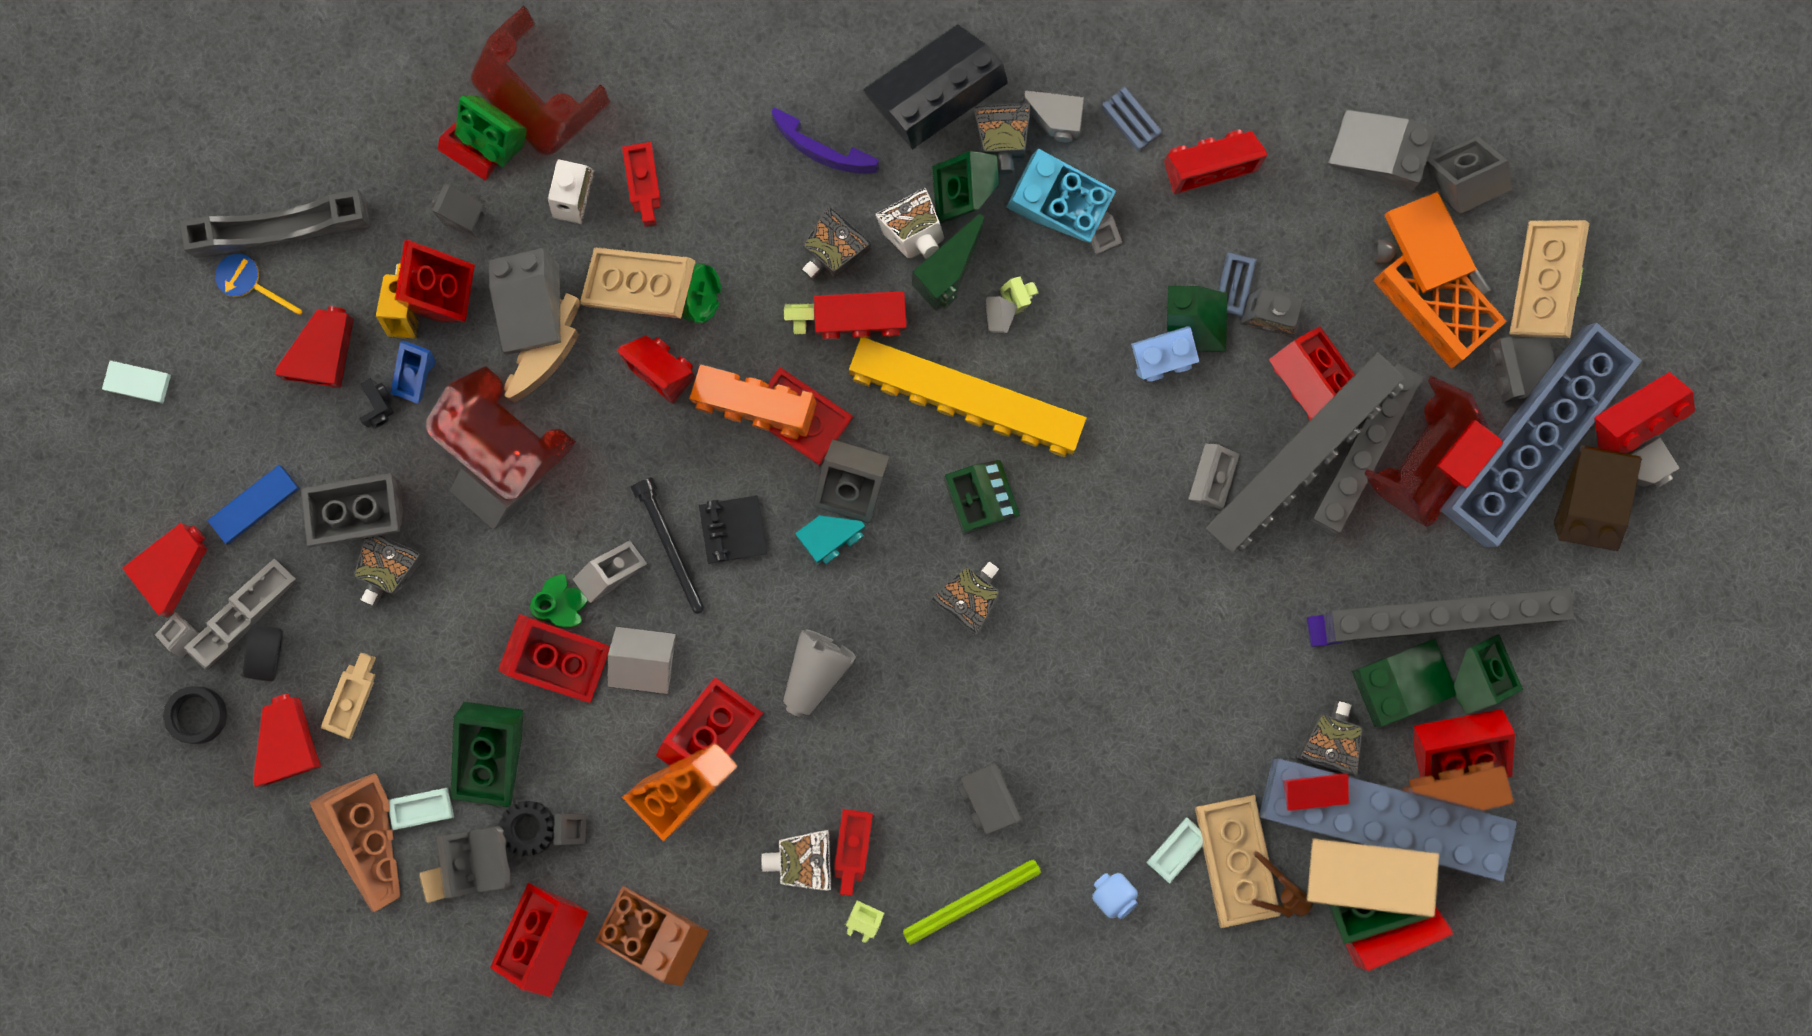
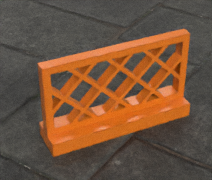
(1427, 320)

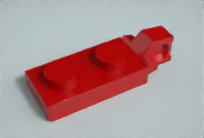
(642, 180)
(852, 848)

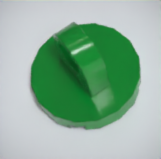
(702, 294)

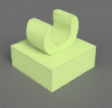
(1018, 293)
(799, 314)
(864, 920)

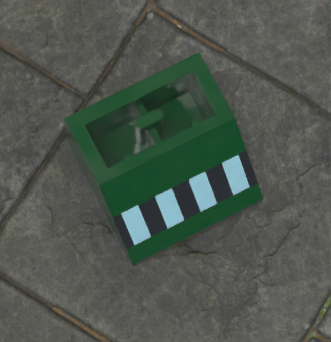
(981, 496)

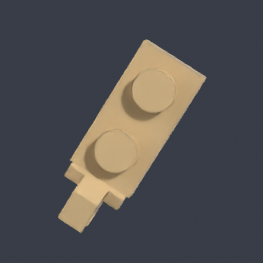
(350, 697)

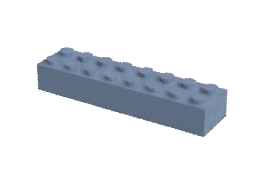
(1542, 434)
(1397, 820)

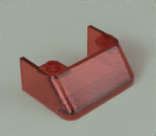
(548, 123)
(1418, 484)

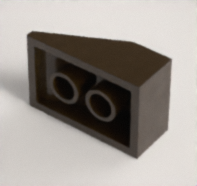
(1598, 498)

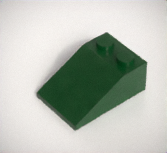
(943, 271)
(1404, 683)
(485, 753)

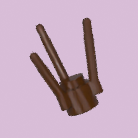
(1292, 897)

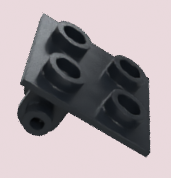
(732, 529)

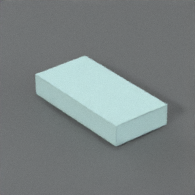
(136, 382)
(420, 808)
(1177, 850)

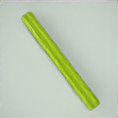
(971, 901)

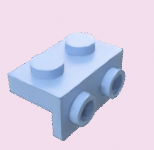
(1165, 353)

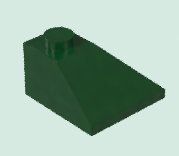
(963, 184)
(1203, 312)
(1485, 676)

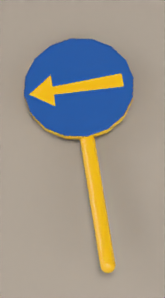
(239, 276)

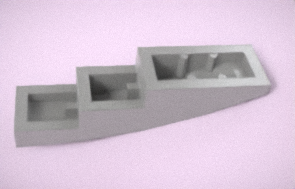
(240, 614)

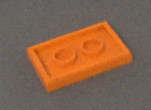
(1430, 242)

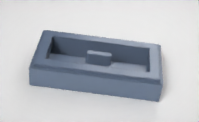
(1116, 99)
(1240, 260)

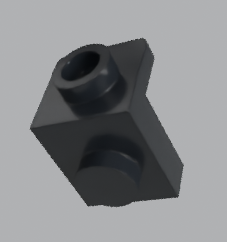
(378, 398)

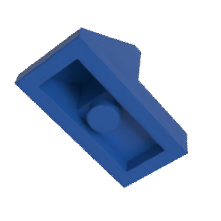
(411, 371)

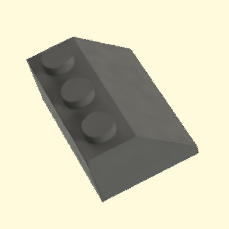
(352, 509)

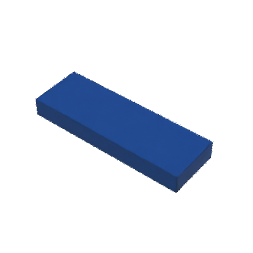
(253, 504)

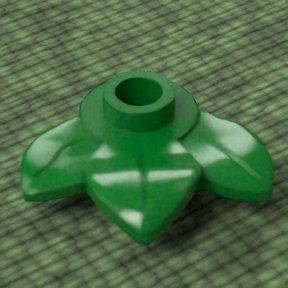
(564, 603)

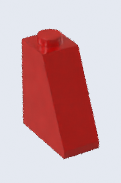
(319, 350)
(167, 567)
(283, 742)

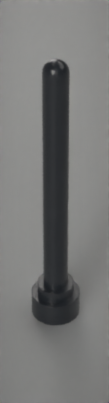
(646, 493)

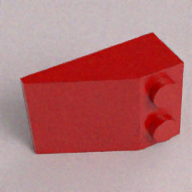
(434, 283)
(657, 367)
(554, 658)
(714, 718)

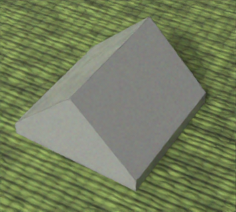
(640, 660)

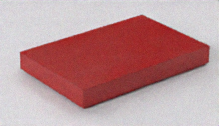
(827, 422)

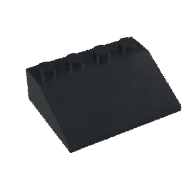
(937, 85)

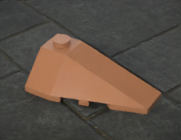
(360, 833)

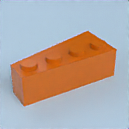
(753, 401)
(679, 790)

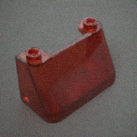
(490, 438)

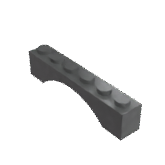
(319, 218)
(1364, 453)

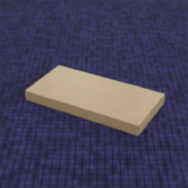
(1549, 279)
(637, 282)
(1230, 837)
(1373, 877)

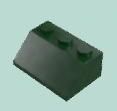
(1362, 923)

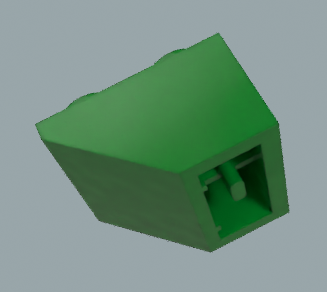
(489, 129)

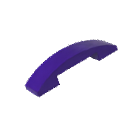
(855, 161)

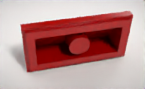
(465, 154)
(1469, 454)
(1316, 791)

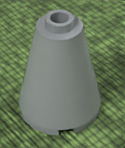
(814, 671)

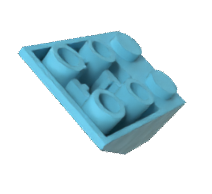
(1060, 197)

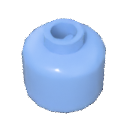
(1115, 895)

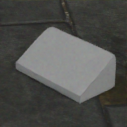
(1214, 476)

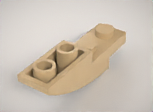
(540, 363)

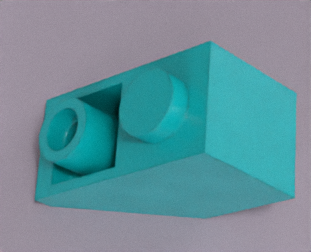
(828, 534)

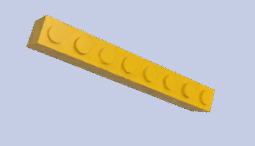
(966, 396)

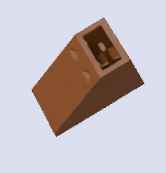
(1477, 790)
(651, 936)

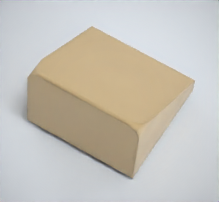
(432, 884)

